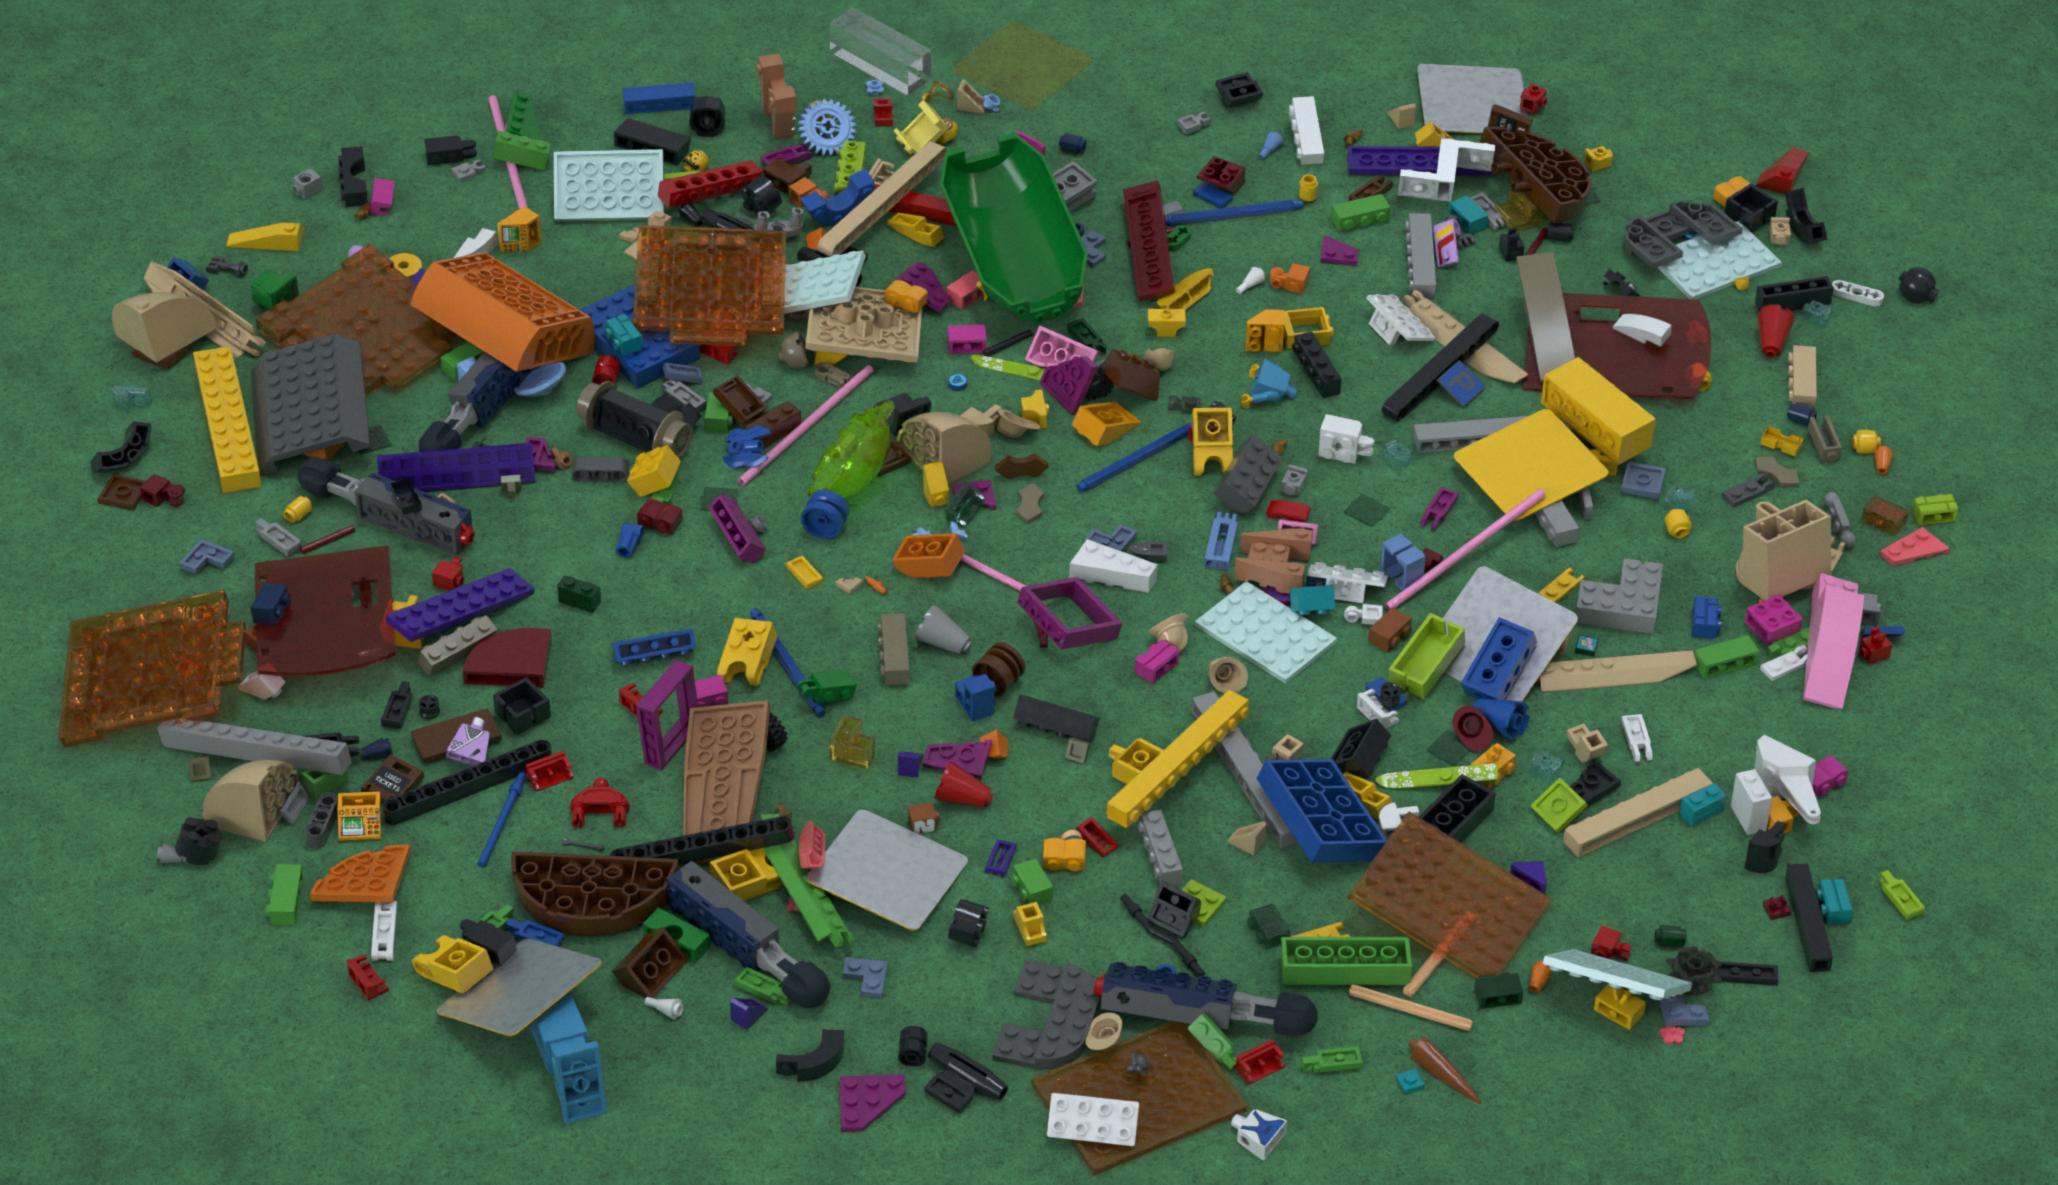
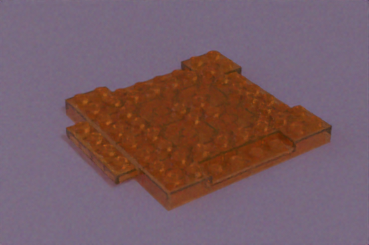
(710, 283)
(369, 305)
(149, 666)

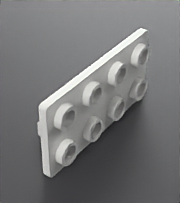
(1394, 318)
(1348, 584)
(1093, 1119)

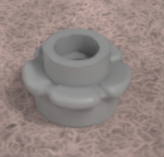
(758, 524)

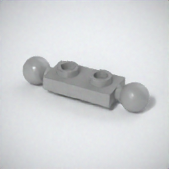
(1841, 523)

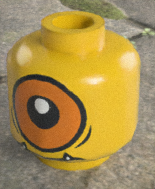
(950, 133)

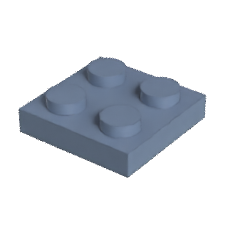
(1643, 480)

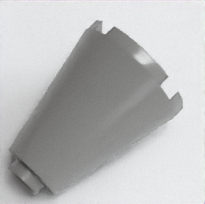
(942, 632)

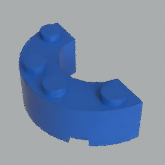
(832, 210)

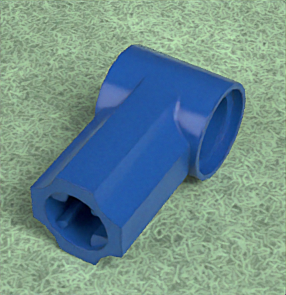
(629, 537)

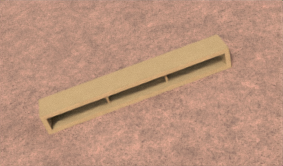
(1633, 813)

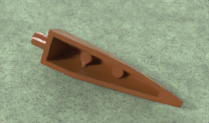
(1434, 1062)

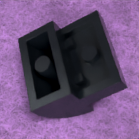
(1238, 90)
(1765, 849)
(1174, 909)

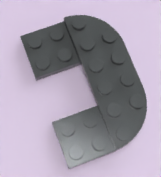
(1653, 236)
(1068, 1023)

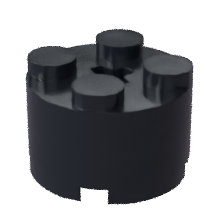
(707, 116)
(760, 196)
(198, 841)
(968, 923)

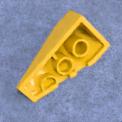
(271, 237)

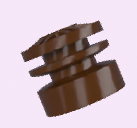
(1001, 665)

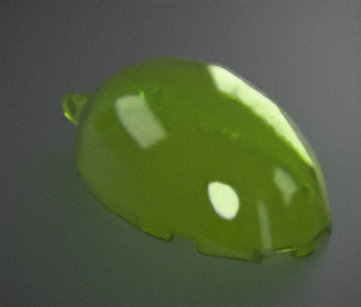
(856, 455)

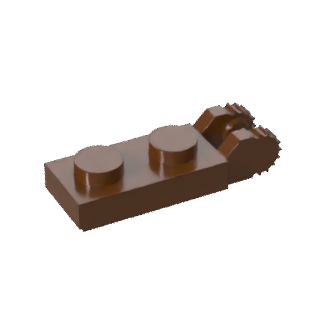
(1372, 188)

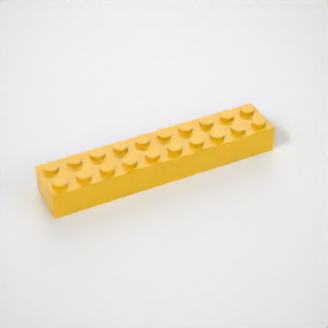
(227, 419)

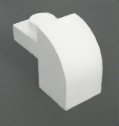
(1391, 817)

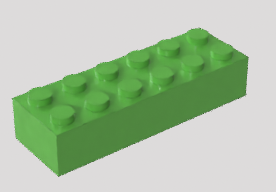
(1345, 960)

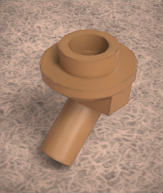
(562, 459)

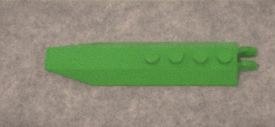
(809, 899)

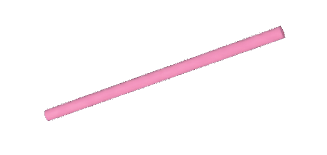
(512, 169)
(807, 424)
(1465, 550)

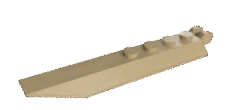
(1445, 328)
(231, 329)
(1614, 671)

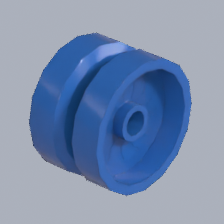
(825, 514)

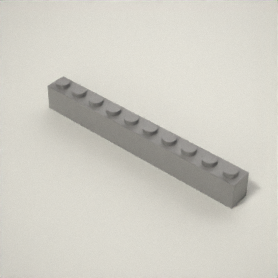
(1459, 434)
(255, 745)
(1245, 768)

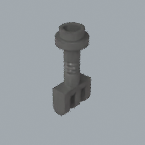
(1462, 238)
(219, 263)

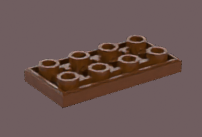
(435, 739)

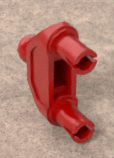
(599, 800)

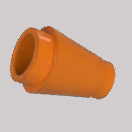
(1883, 458)
(1539, 976)

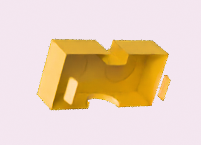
(1773, 438)

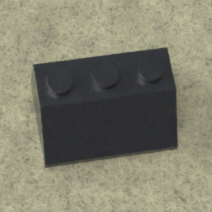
(1361, 748)

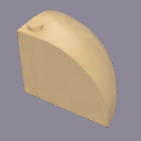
(161, 322)
(948, 439)
(250, 798)

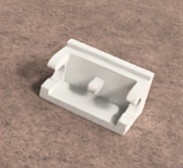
(1374, 709)

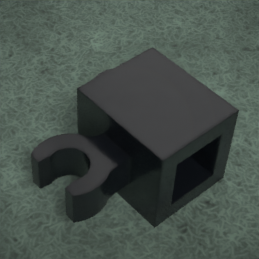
(1511, 245)

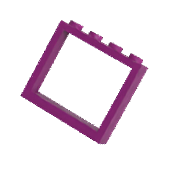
(1106, 625)
(659, 750)

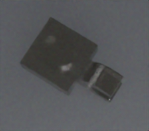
(1185, 405)

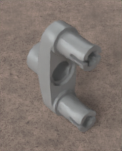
(792, 227)

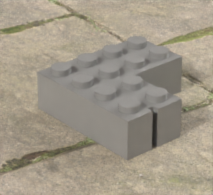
(1625, 605)

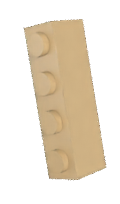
(1802, 375)

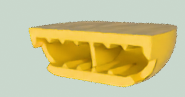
(1188, 291)

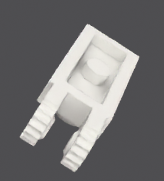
(1785, 664)
(1637, 736)

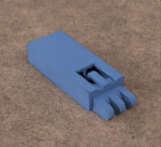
(1219, 552)

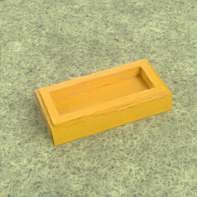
(804, 572)

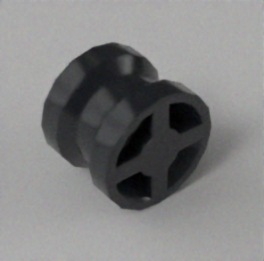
(1390, 694)
(429, 707)

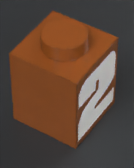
(923, 818)

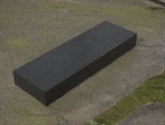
(1748, 973)

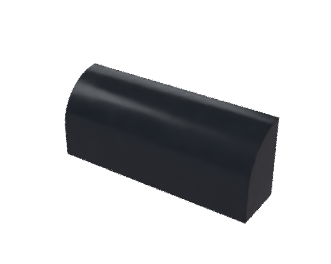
(643, 136)

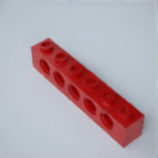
(707, 183)

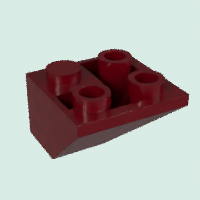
(1223, 174)

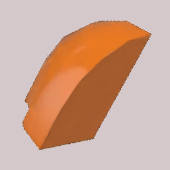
(814, 237)
(999, 744)

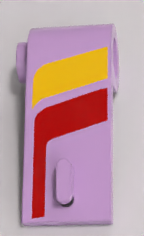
(1446, 242)

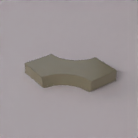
(1783, 476)
(1029, 509)

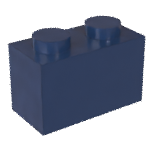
(270, 604)

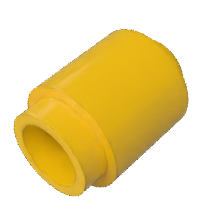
(1308, 188)
(297, 509)

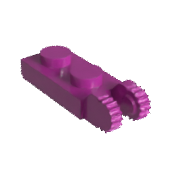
(789, 155)
(1439, 507)

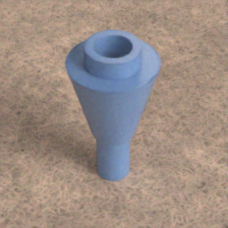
(1272, 142)

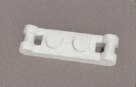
(384, 931)

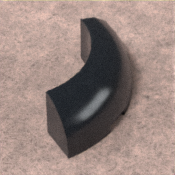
(135, 441)

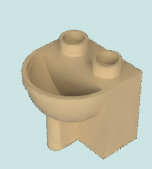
(1785, 549)

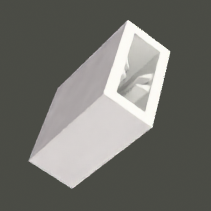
(1751, 801)

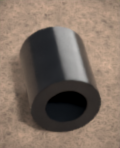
(1560, 232)

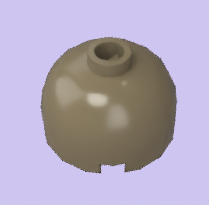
(794, 351)

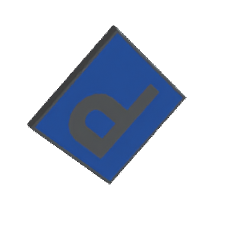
(1461, 383)

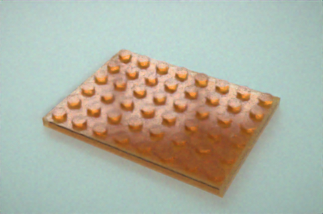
(1449, 898)
(1175, 1098)

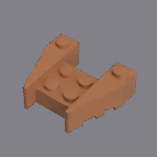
(776, 96)
(1270, 558)

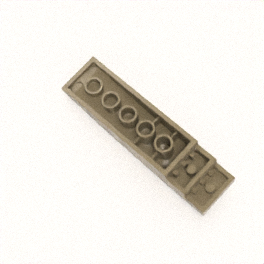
(1545, 311)

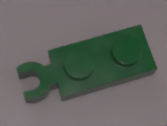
(1086, 335)

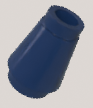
(377, 749)

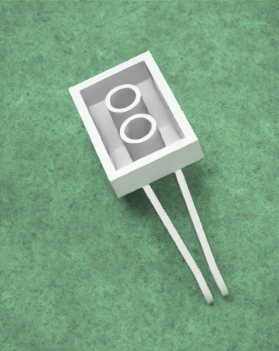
(1788, 775)

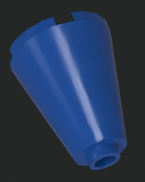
(1505, 716)

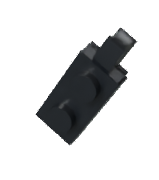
(397, 706)

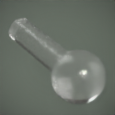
(741, 216)

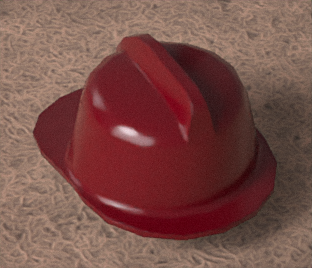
(1472, 728)

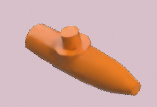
(877, 585)

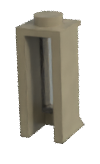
(1825, 440)

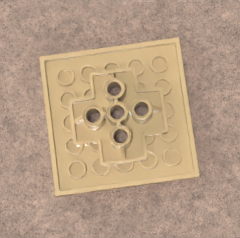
(865, 328)

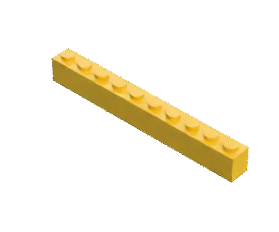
(1177, 759)

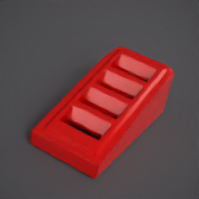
(1091, 824)

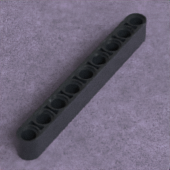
(1425, 382)
(463, 783)
(715, 842)

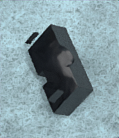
(1626, 288)
(406, 496)

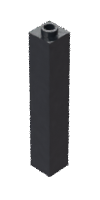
(1808, 917)

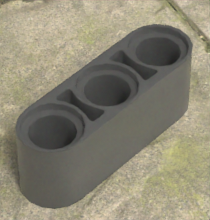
(600, 468)
(322, 820)

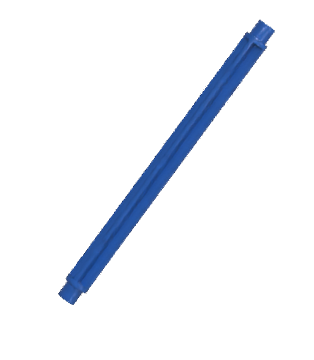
(1233, 212)
(1134, 458)
(789, 665)

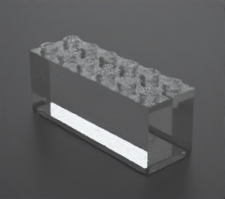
(880, 52)

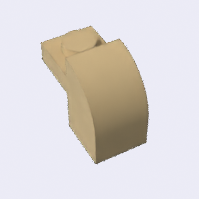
(986, 420)
(1586, 743)

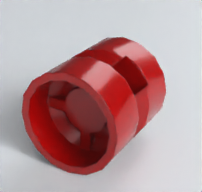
(606, 369)

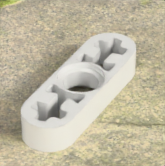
(1869, 299)

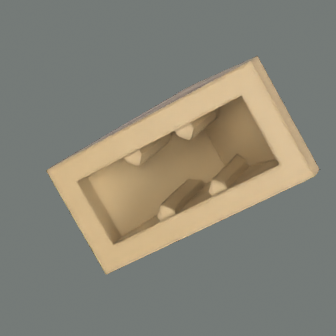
(969, 99)
(1403, 116)
(1249, 838)

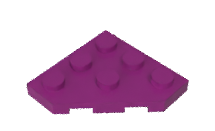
(921, 275)
(1069, 381)
(868, 1098)

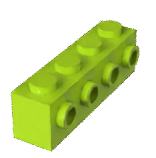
(851, 161)

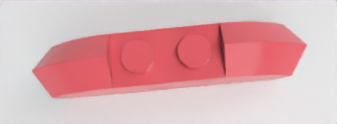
(812, 846)

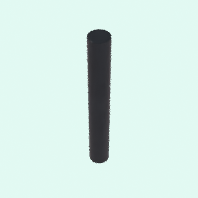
(1008, 342)

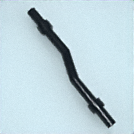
(1136, 912)

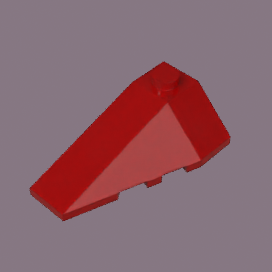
(1784, 172)

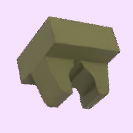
(511, 484)
(1077, 750)
(199, 768)

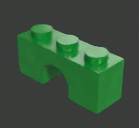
(692, 941)

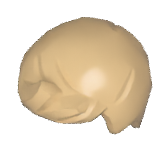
(1161, 357)

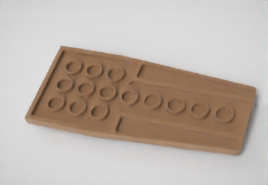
(723, 765)

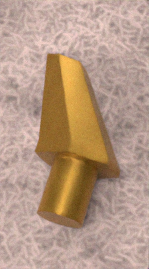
(1352, 137)
(363, 211)
(1279, 446)
(1226, 584)

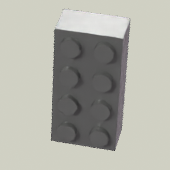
(1247, 475)

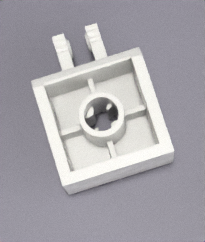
(1343, 440)

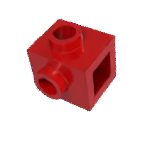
(1533, 99)

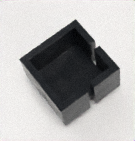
(1751, 207)
(521, 705)

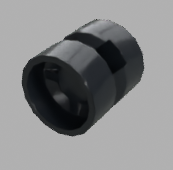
(912, 1046)

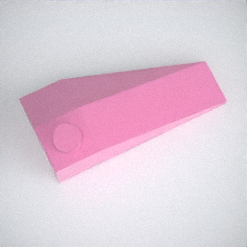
(1053, 348)

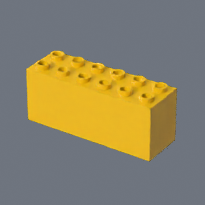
(1598, 411)

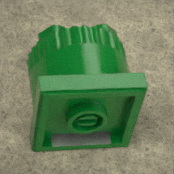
(273, 288)

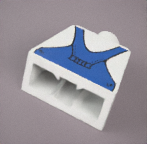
(1259, 1132)

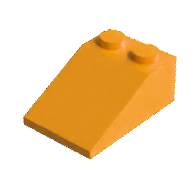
(1104, 422)

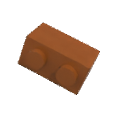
(1390, 630)

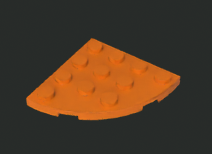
(364, 877)

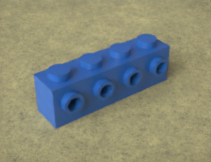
(653, 645)

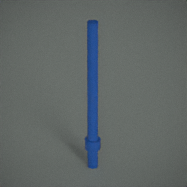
(514, 791)

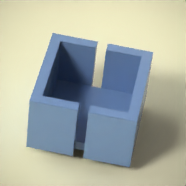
(1401, 558)

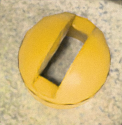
(1742, 283)

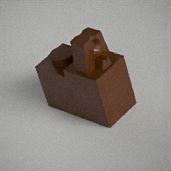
(784, 175)

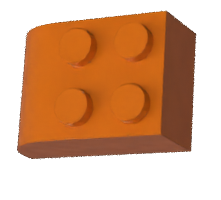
(929, 555)

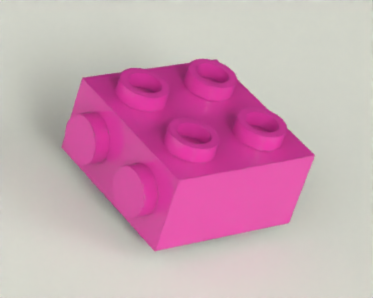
(1773, 619)

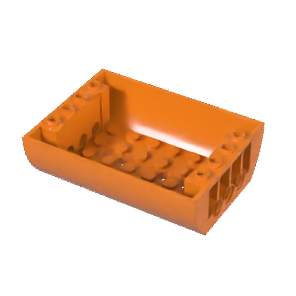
(503, 312)

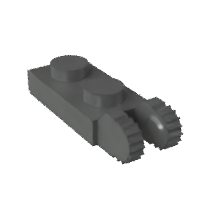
(1748, 490)

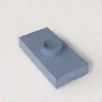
(683, 373)

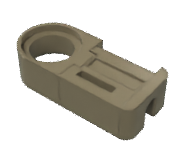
(833, 376)

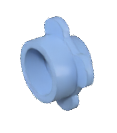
(874, 87)
(991, 102)

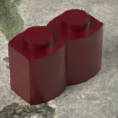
(660, 516)

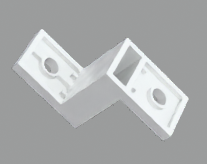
(1451, 155)

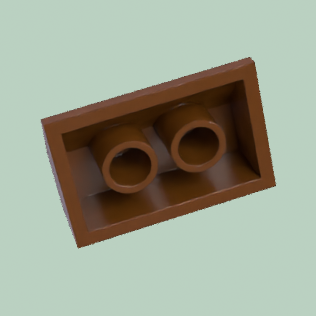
(1132, 374)
(779, 419)
(650, 963)

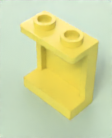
(924, 128)

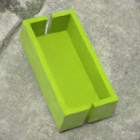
(1427, 655)

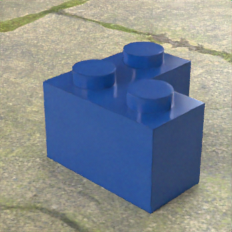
(976, 696)

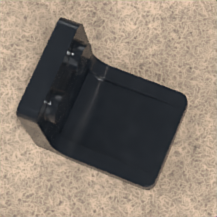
(905, 409)

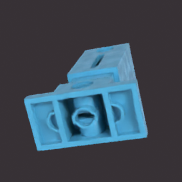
(571, 1059)

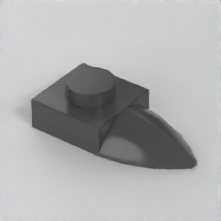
(1152, 549)

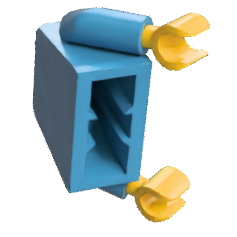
(1268, 385)

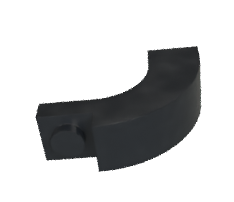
(1800, 219)
(816, 1063)

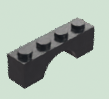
(354, 189)

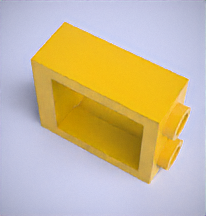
(1307, 317)

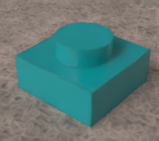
(1410, 1081)

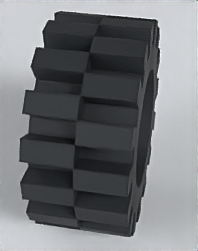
(1100, 388)
(776, 734)

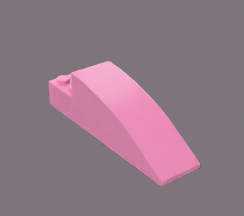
(1832, 640)

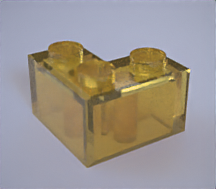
(850, 745)

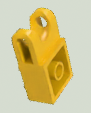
(1209, 444)
(747, 650)
(746, 873)
(454, 964)

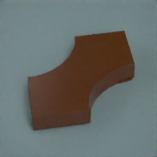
(1031, 465)

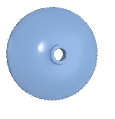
(541, 380)

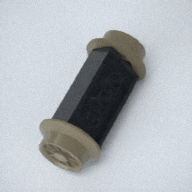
(632, 420)

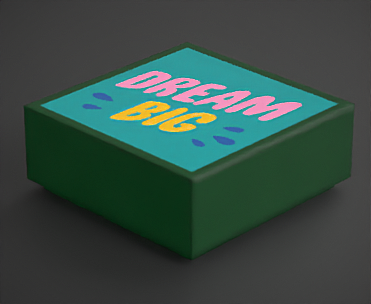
(1586, 645)

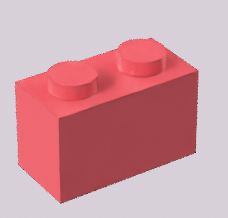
(964, 291)

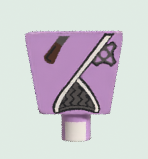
(469, 743)

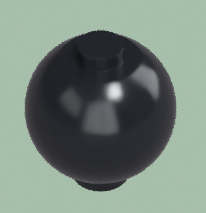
(1918, 285)

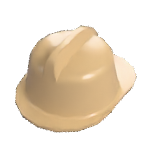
(1013, 425)
(1104, 1031)

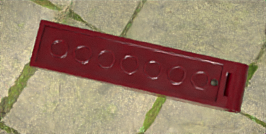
(1149, 240)

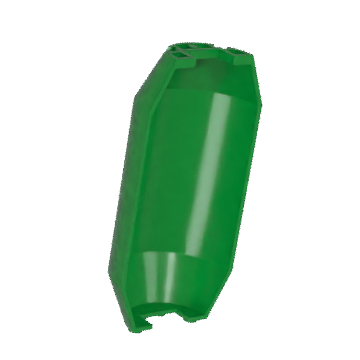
(1016, 228)

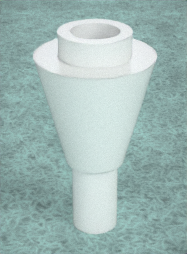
(1253, 278)
(669, 1007)

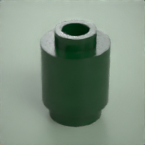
(1670, 936)

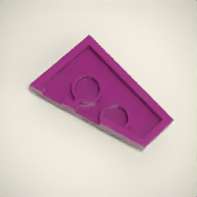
(969, 756)

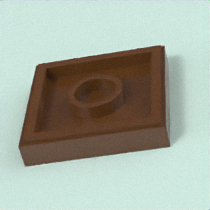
(121, 492)

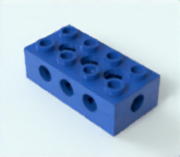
(1499, 661)

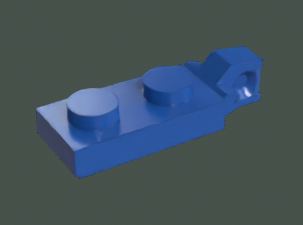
(534, 931)

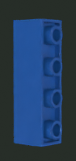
(658, 98)

